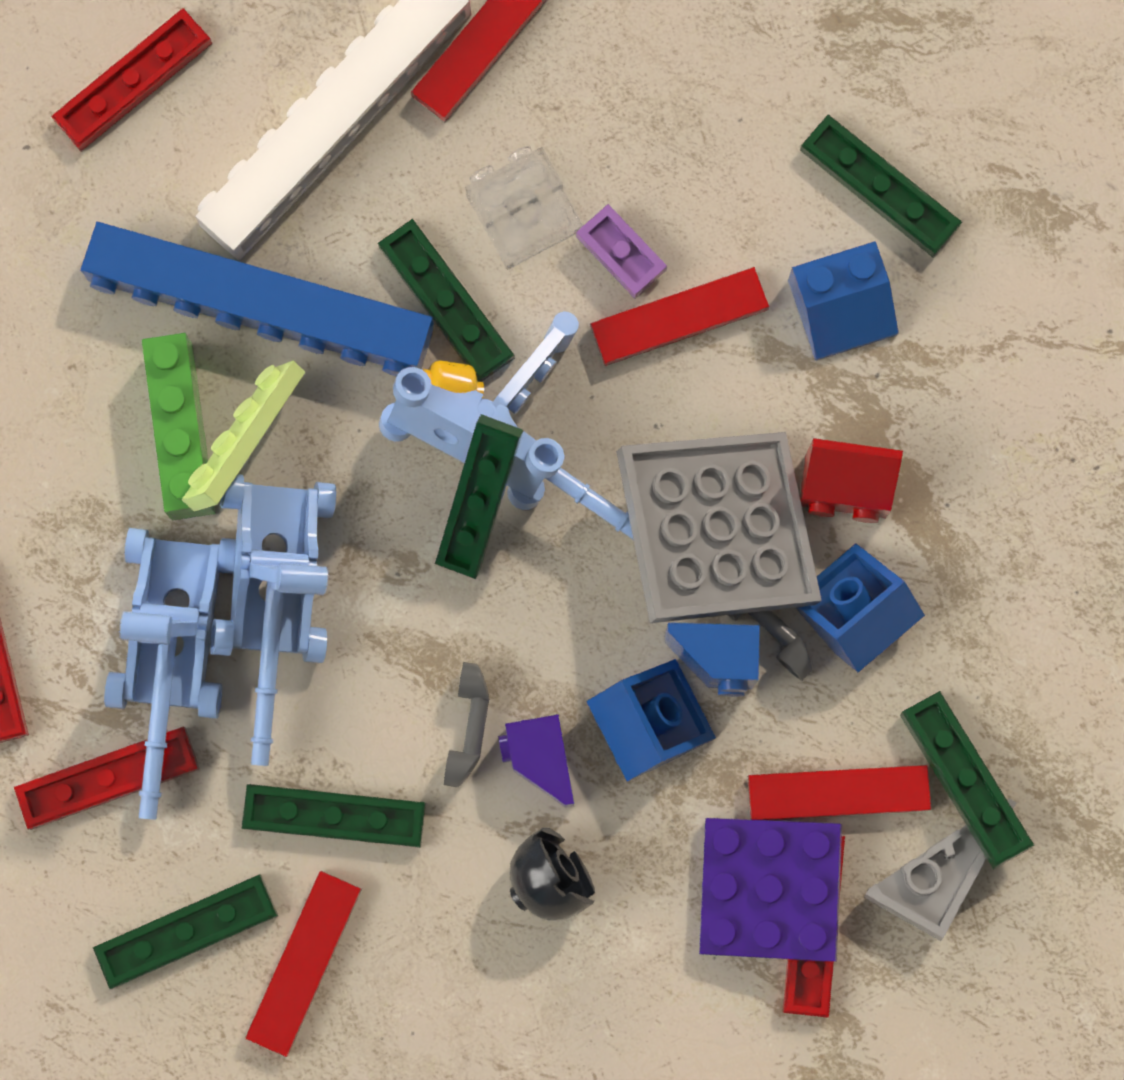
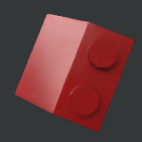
(849, 480)

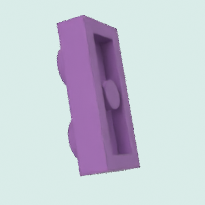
(621, 251)

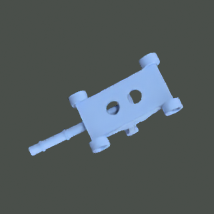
(449, 421)
(292, 580)
(152, 633)

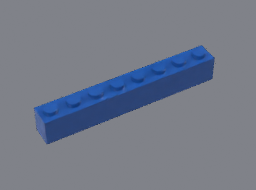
(256, 299)

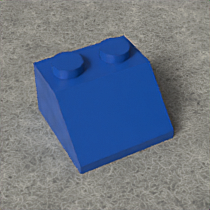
(844, 300)
(861, 607)
(718, 654)
(650, 719)

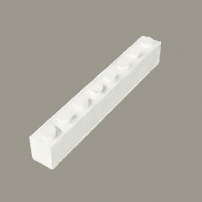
(327, 120)

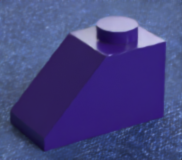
(539, 756)

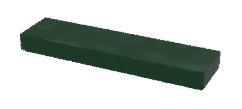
(880, 185)
(446, 300)
(478, 496)
(967, 780)
(333, 815)
(185, 931)

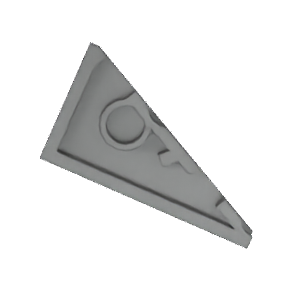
(934, 884)

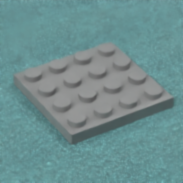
(718, 526)

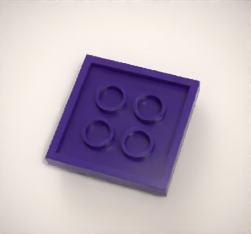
(771, 889)

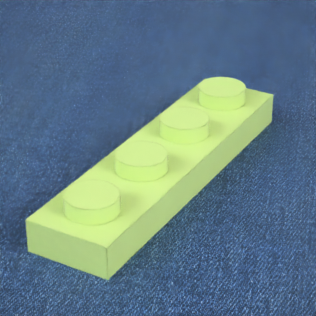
(236, 444)

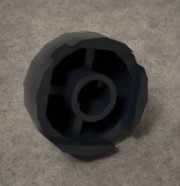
(548, 879)

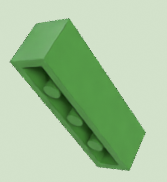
(175, 419)

